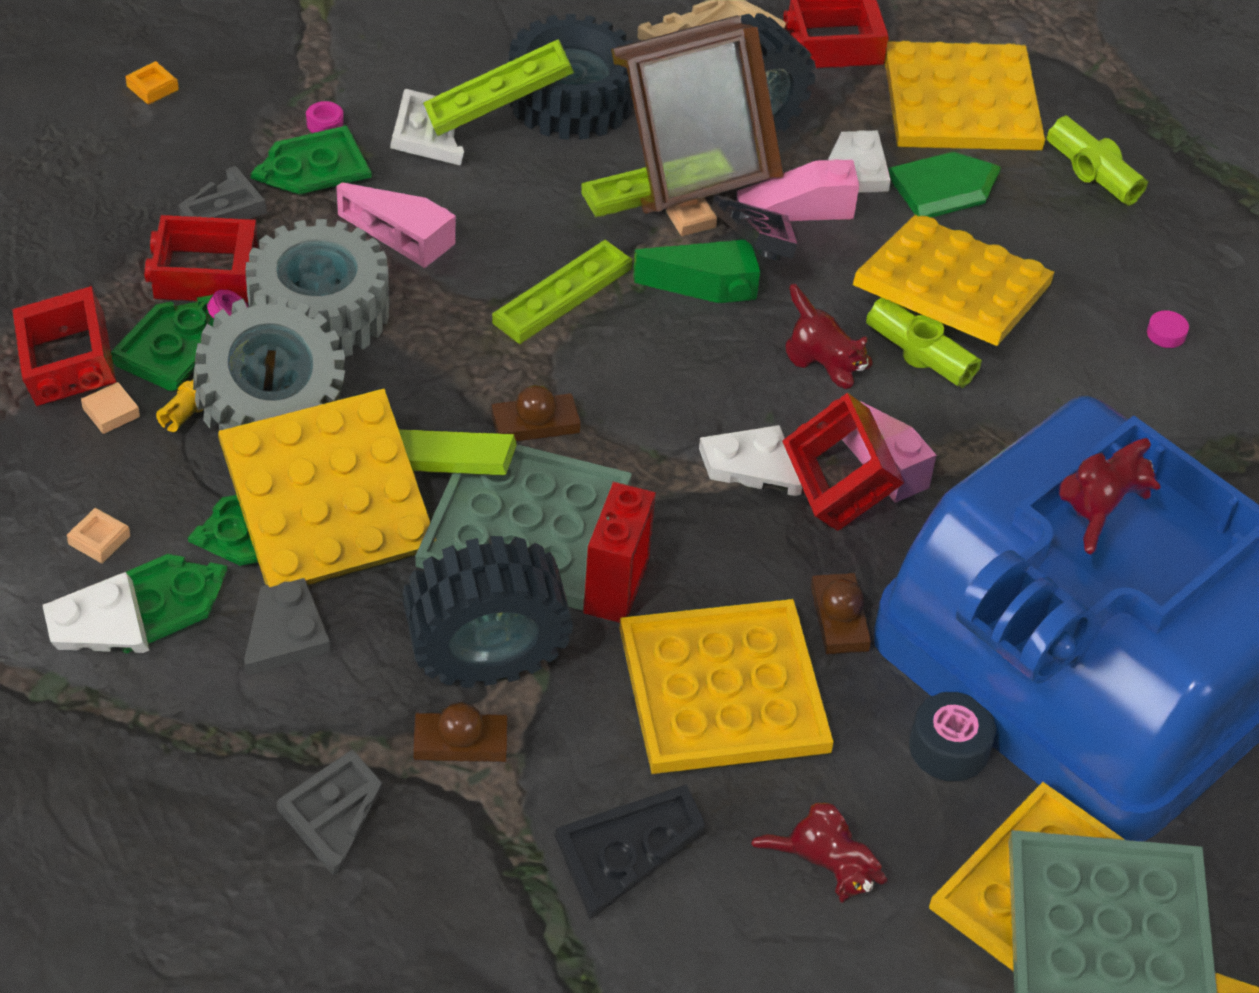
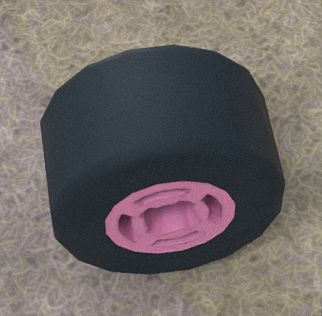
(952, 736)

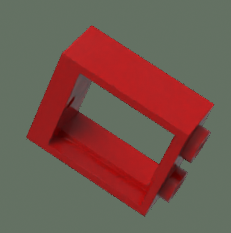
(839, 50)
(204, 236)
(57, 319)
(861, 488)
(618, 552)

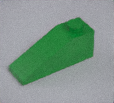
(703, 271)

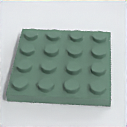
(539, 499)
(1108, 916)

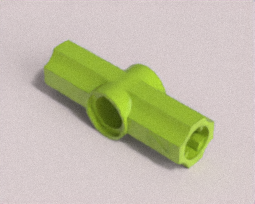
(1097, 160)
(923, 342)

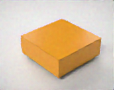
(152, 82)

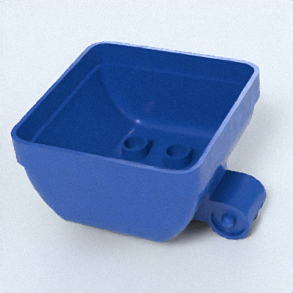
(1103, 670)

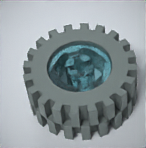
(316, 259)
(303, 360)

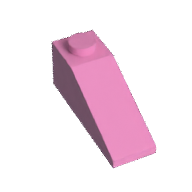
(808, 192)
(399, 220)
(910, 452)

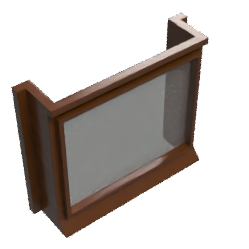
(701, 111)

